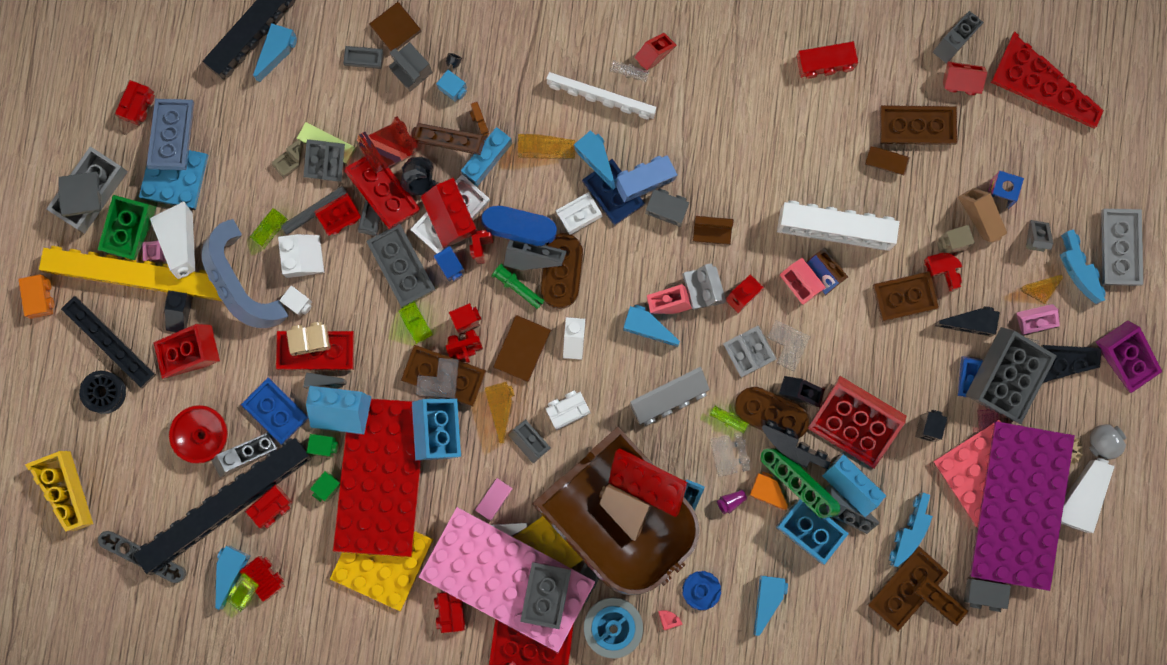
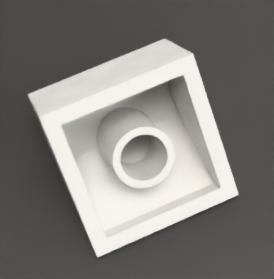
(300, 255)

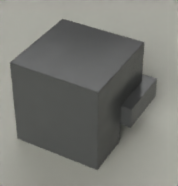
(409, 66)

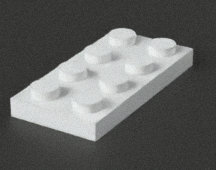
(475, 202)

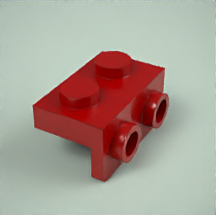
(338, 214)
(476, 249)

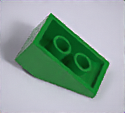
(126, 227)

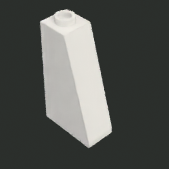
(176, 238)
(1086, 496)

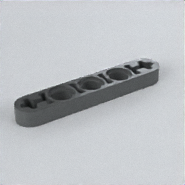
(133, 549)

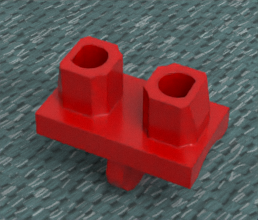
(463, 348)

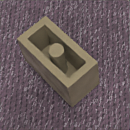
(956, 240)

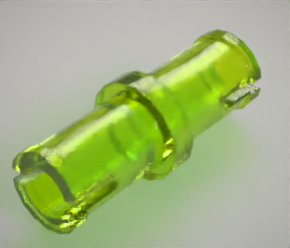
(729, 419)

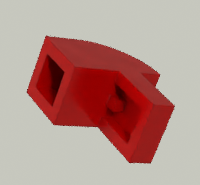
(945, 264)

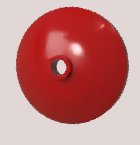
(186, 430)

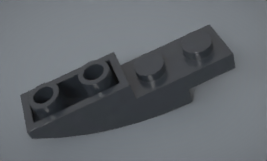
(787, 443)

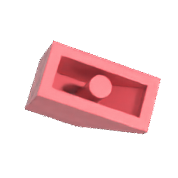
(669, 301)

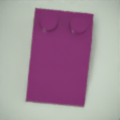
(1129, 355)

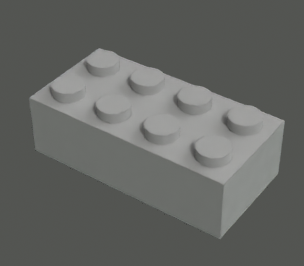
(109, 178)

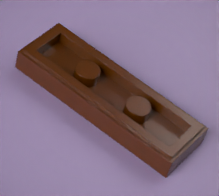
(940, 600)

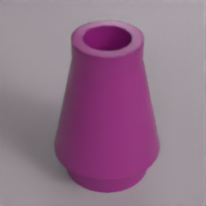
(731, 501)

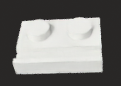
(579, 213)

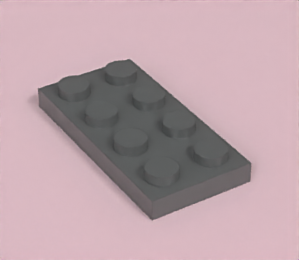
(400, 265)

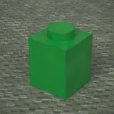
(322, 445)
(325, 487)

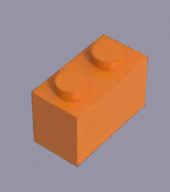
(36, 296)

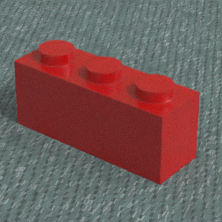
(827, 60)

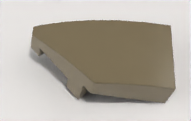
(289, 160)

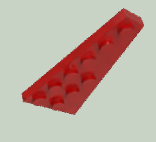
(1039, 81)

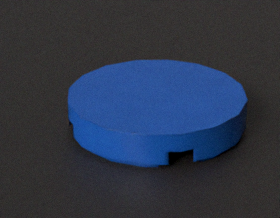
(701, 590)

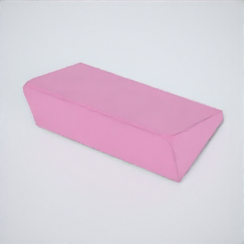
(1038, 319)
(494, 499)

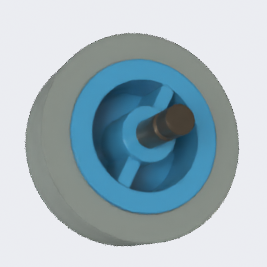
(613, 628)

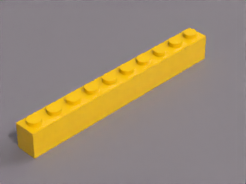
(124, 272)

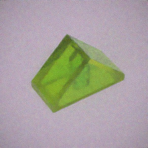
(415, 323)

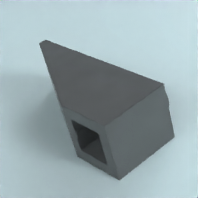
(957, 37)
(243, 454)
(851, 515)

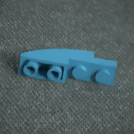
(1083, 276)
(910, 538)

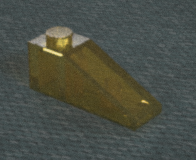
(545, 147)
(500, 404)

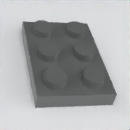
(545, 595)

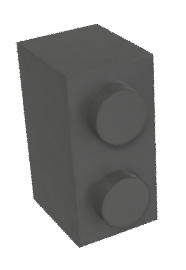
(667, 207)
(987, 594)

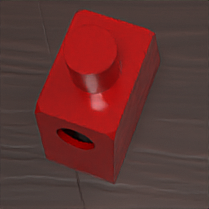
(744, 293)

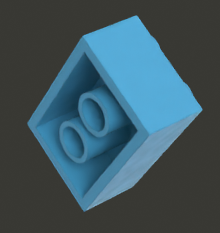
(436, 429)
(813, 534)

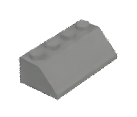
(669, 396)

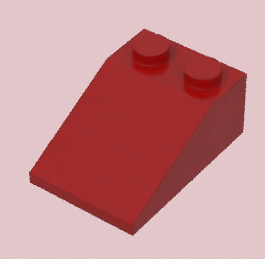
(186, 350)

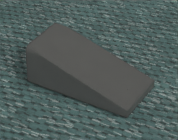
(322, 380)

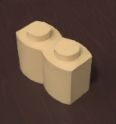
(308, 339)

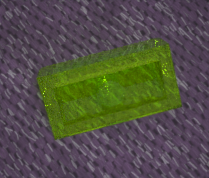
(268, 228)

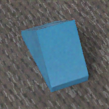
(693, 493)

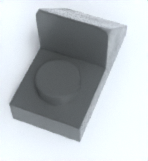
(1039, 236)

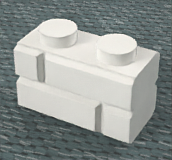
(567, 410)

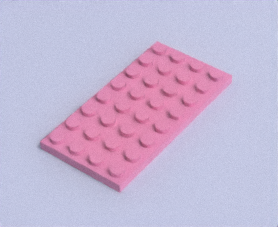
(493, 575)

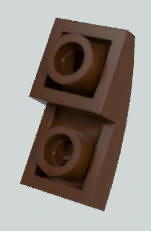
(887, 160)

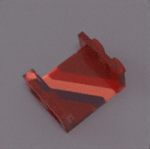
(387, 145)

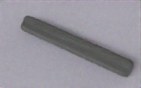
(309, 213)

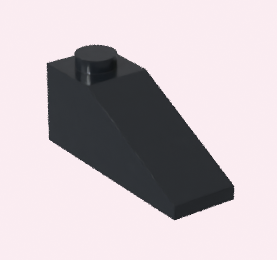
(979, 321)

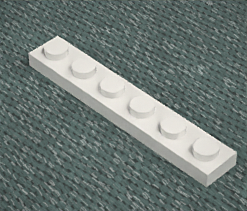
(608, 98)

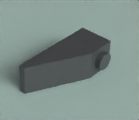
(528, 256)

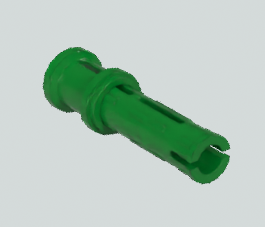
(510, 281)

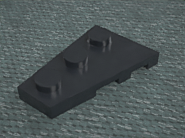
(1072, 360)

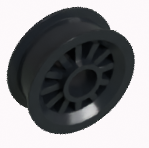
(91, 379)

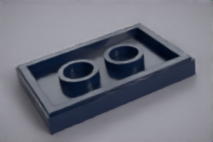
(609, 198)

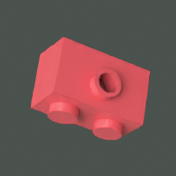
(802, 281)

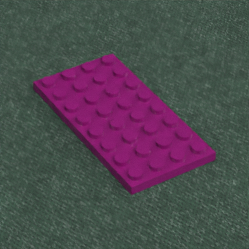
(1022, 506)

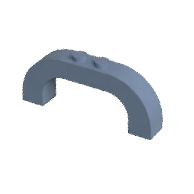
(228, 285)

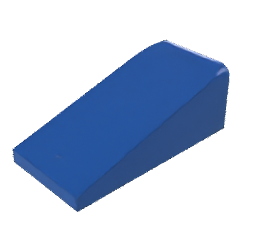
(968, 369)

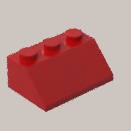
(448, 213)

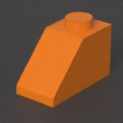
(768, 491)

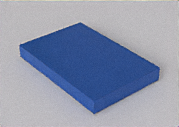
(275, 411)

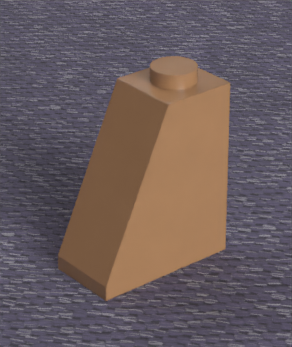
(983, 214)
(625, 509)

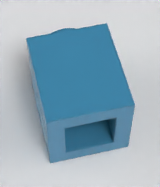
(452, 86)

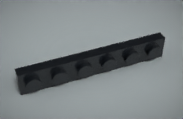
(108, 341)

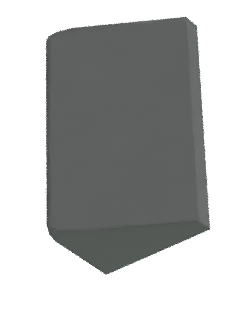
(529, 441)

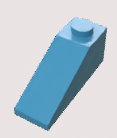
(275, 49)
(593, 152)
(646, 325)
(228, 572)
(770, 595)

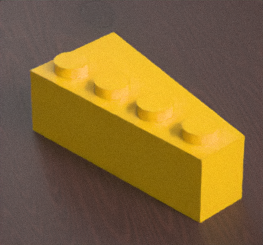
(62, 488)

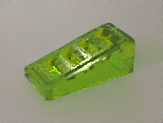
(241, 596)

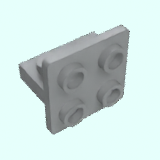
(704, 287)

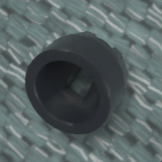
(453, 59)

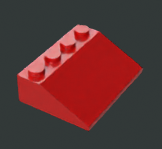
(857, 422)

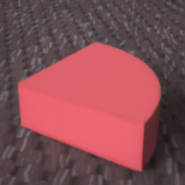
(669, 619)

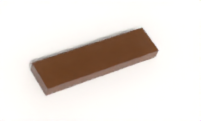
(449, 138)

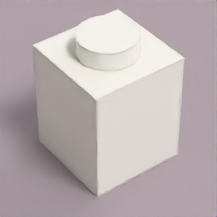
(296, 301)

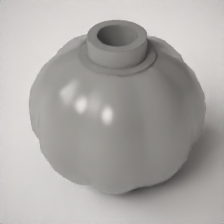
(1107, 441)

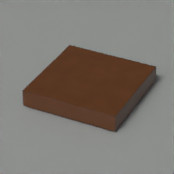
(395, 27)

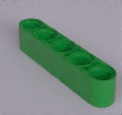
(808, 484)

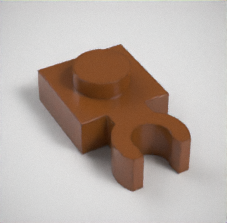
(476, 115)

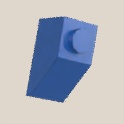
(449, 264)

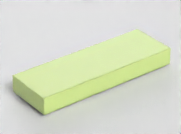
(314, 133)

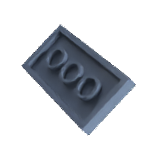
(170, 134)

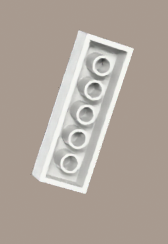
(838, 226)

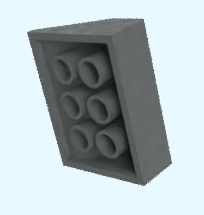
(1011, 375)

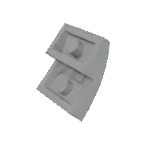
(750, 351)

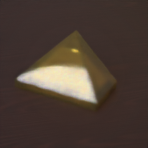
(1042, 289)

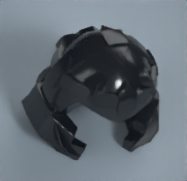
(417, 176)

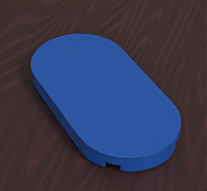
(519, 225)

